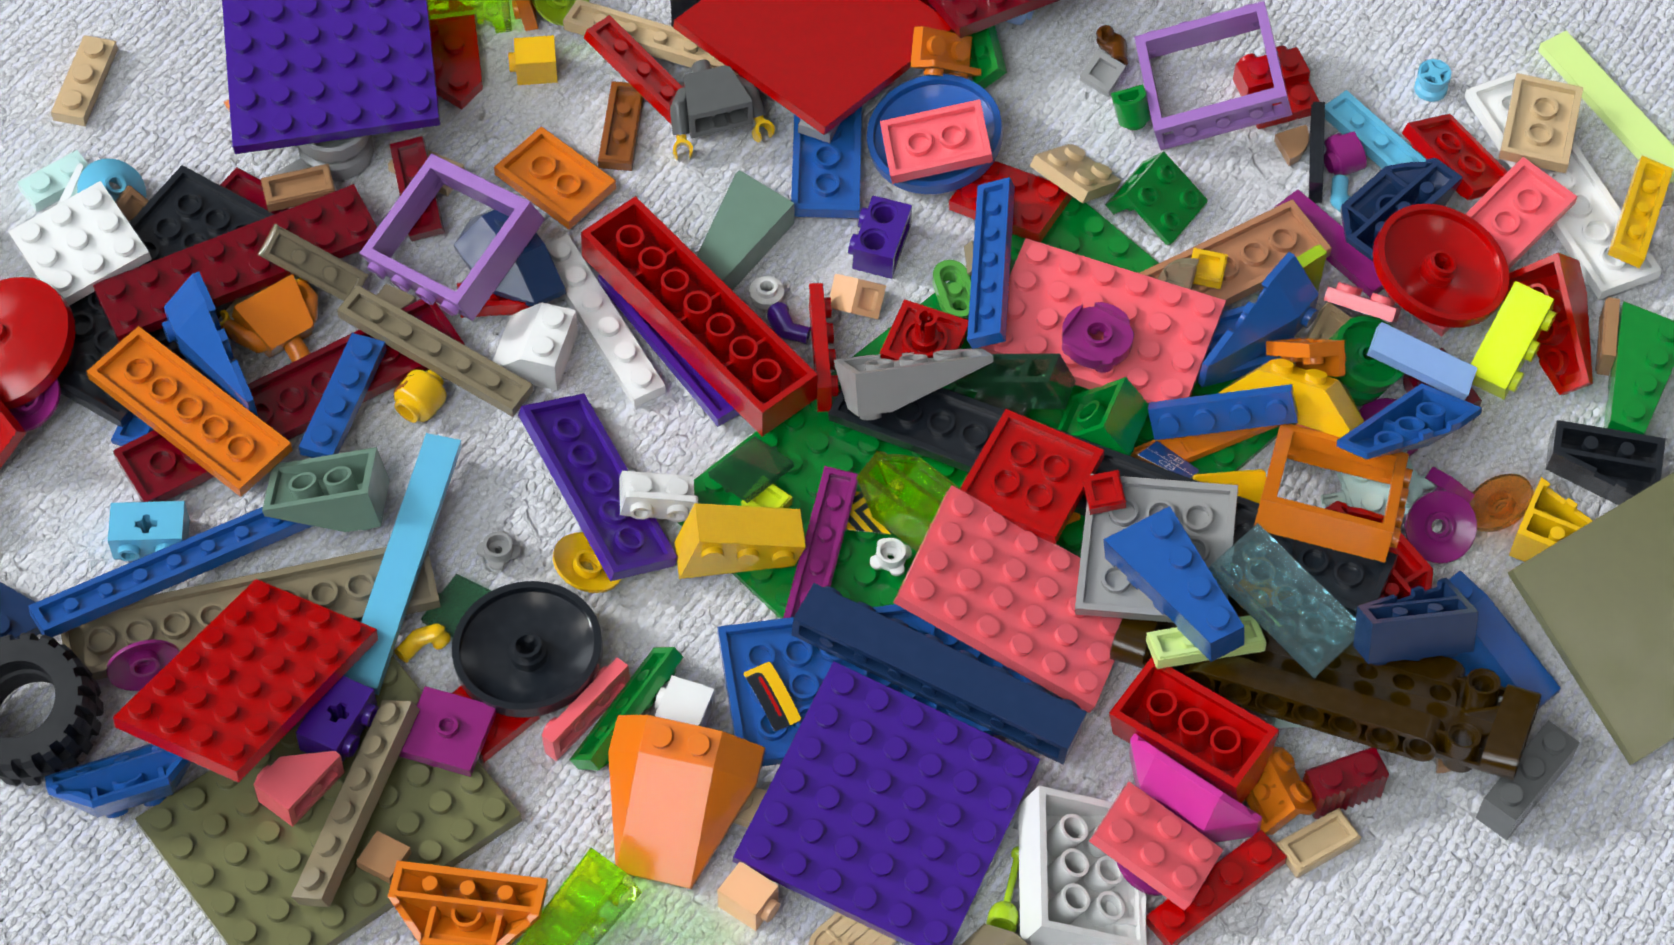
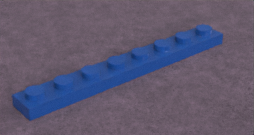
(159, 571)

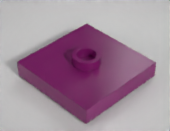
(448, 731)

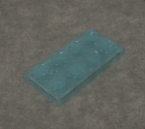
(1285, 600)

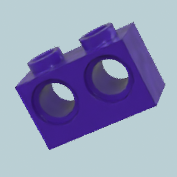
(882, 228)

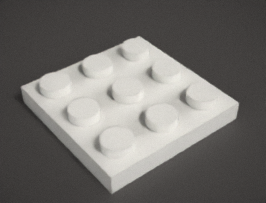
(80, 243)

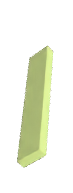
(1607, 100)

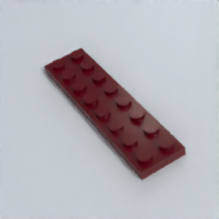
(231, 261)

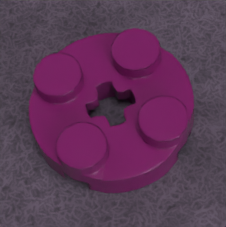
(1092, 353)

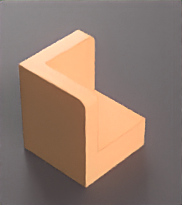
(857, 296)

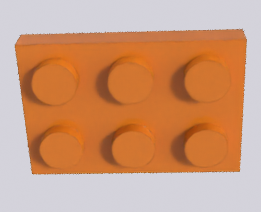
(555, 177)

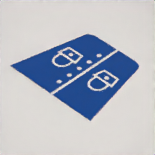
(1167, 459)

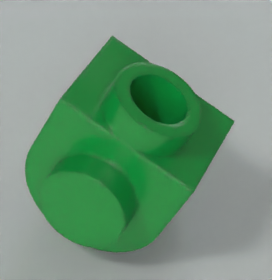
(1132, 113)

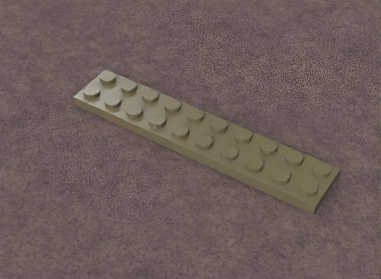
(181, 614)

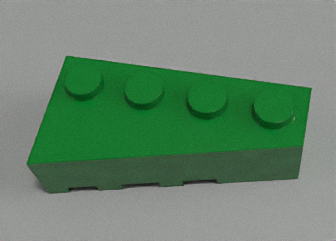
(1640, 368)

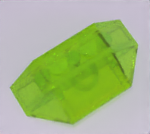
(903, 494)

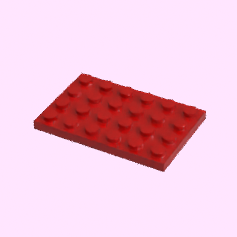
(246, 680)

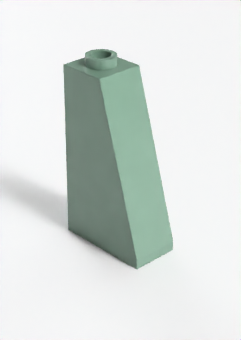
(745, 228)

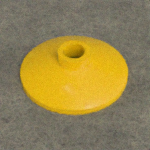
(580, 566)

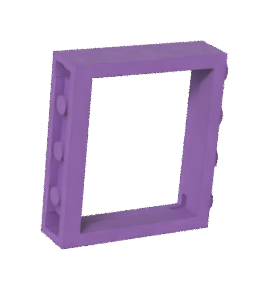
(1221, 116)
(490, 268)

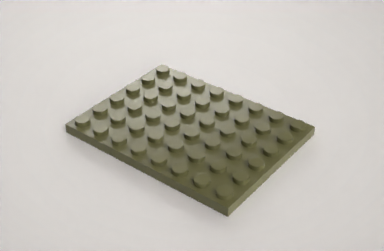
(247, 860)

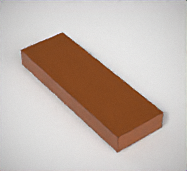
(620, 127)

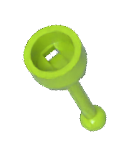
(1004, 913)

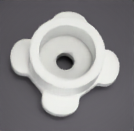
(892, 547)

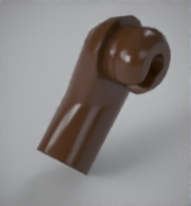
(1112, 43)

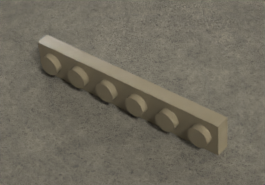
(435, 350)
(355, 803)

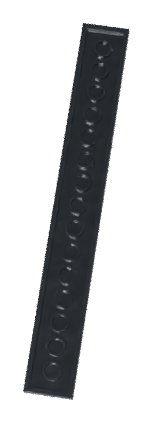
(957, 428)

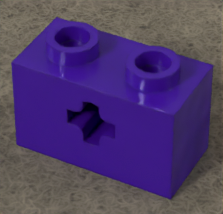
(338, 719)

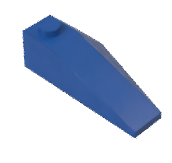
(202, 341)

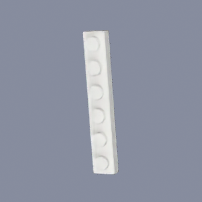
(605, 324)

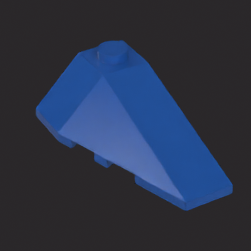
(1278, 314)
(1409, 423)
(1500, 646)

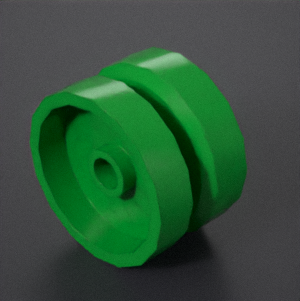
(1364, 375)

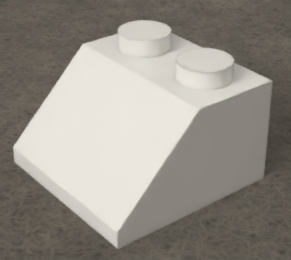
(538, 344)

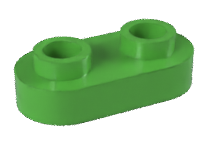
(955, 294)

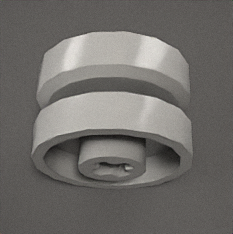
(344, 156)

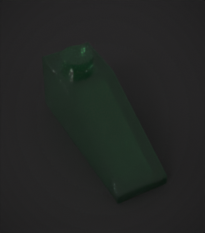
(1024, 379)

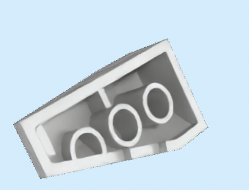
(886, 385)

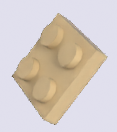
(1075, 172)

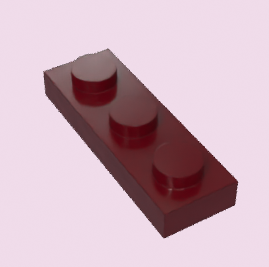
(408, 158)

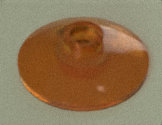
(1501, 501)

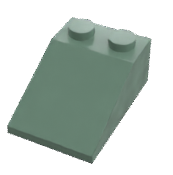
(330, 491)

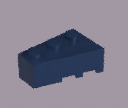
(1416, 626)

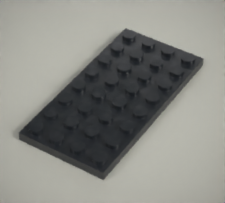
(175, 218)

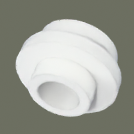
(766, 299)

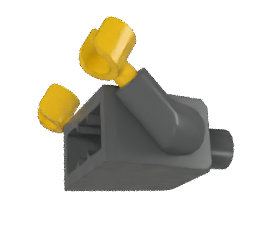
(714, 103)

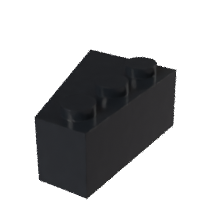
(1605, 459)

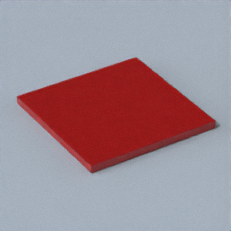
(812, 53)

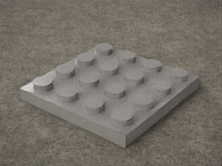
(1203, 510)

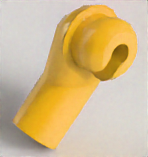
(422, 636)

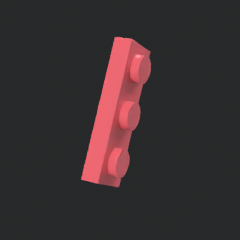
(566, 729)

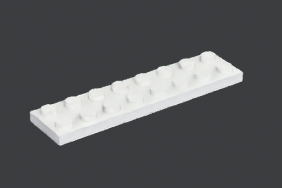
(1591, 221)

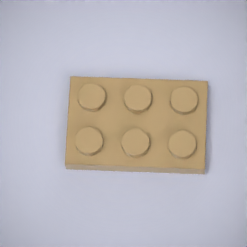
(1541, 122)

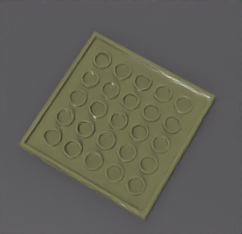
(1611, 615)

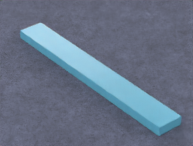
(405, 555)

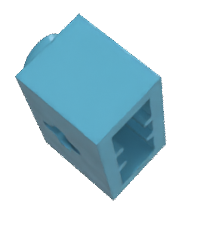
(146, 527)

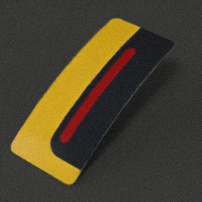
(772, 696)

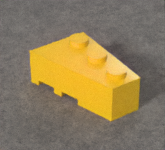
(1546, 522)
(738, 539)

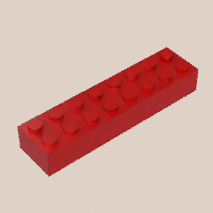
(699, 316)

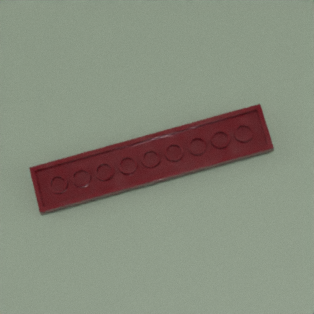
(282, 400)

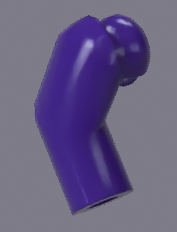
(783, 325)

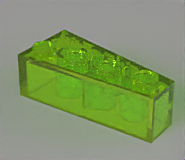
(584, 904)

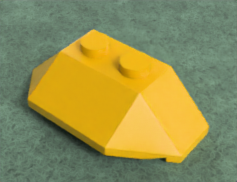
(1320, 400)

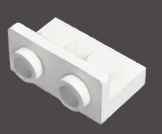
(656, 495)

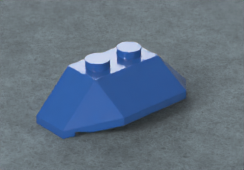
(119, 781)

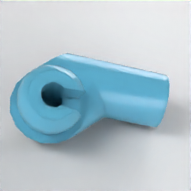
(1339, 191)

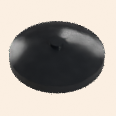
(527, 648)

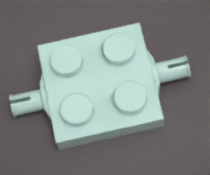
(1373, 494)

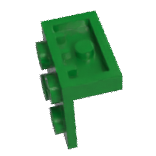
(1160, 197)

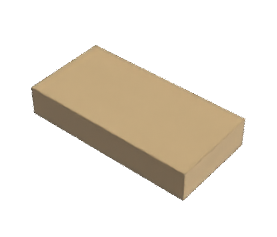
(1318, 842)

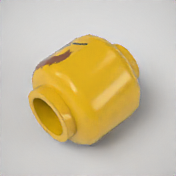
(419, 395)

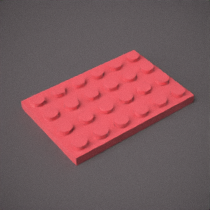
(1167, 320)
(1009, 599)

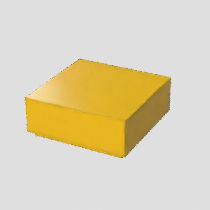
(1210, 268)

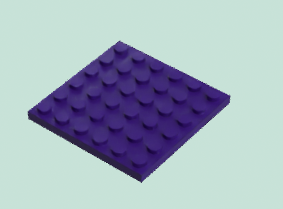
(327, 70)
(886, 810)

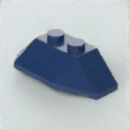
(1390, 191)
(532, 275)

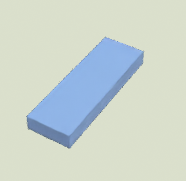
(1422, 361)

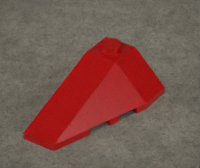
(1566, 346)

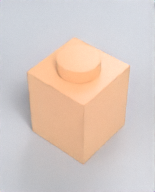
(749, 896)

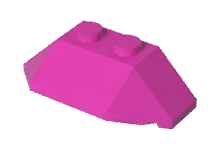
(1189, 795)

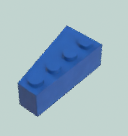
(1173, 575)

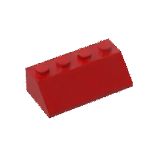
(1195, 728)

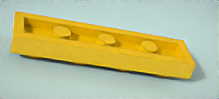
(1640, 212)

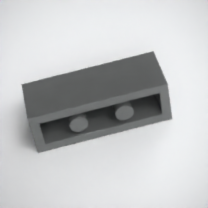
(1539, 768)

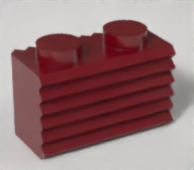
(1346, 781)

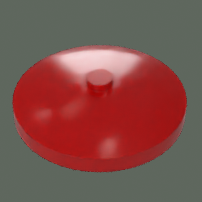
(1440, 265)
(34, 338)

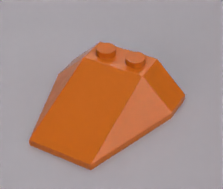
(675, 794)

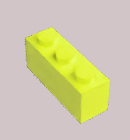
(1512, 340)

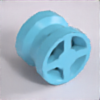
(1432, 80)

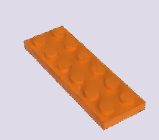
(190, 411)

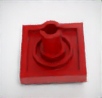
(923, 332)

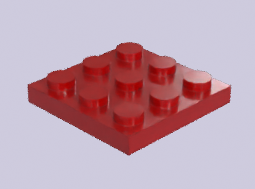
(1032, 474)

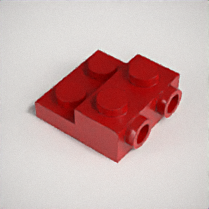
(1254, 75)

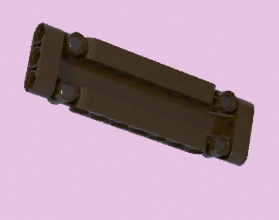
(1396, 707)

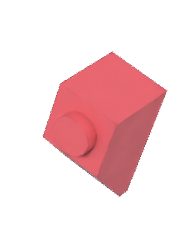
(297, 783)

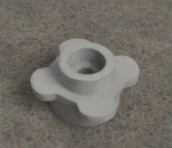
(495, 541)

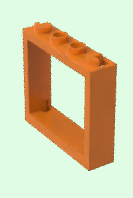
(1325, 526)

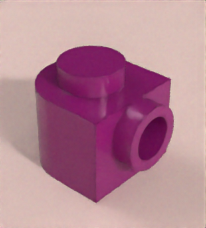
(1344, 154)

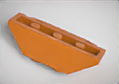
(465, 904)

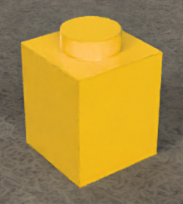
(534, 60)

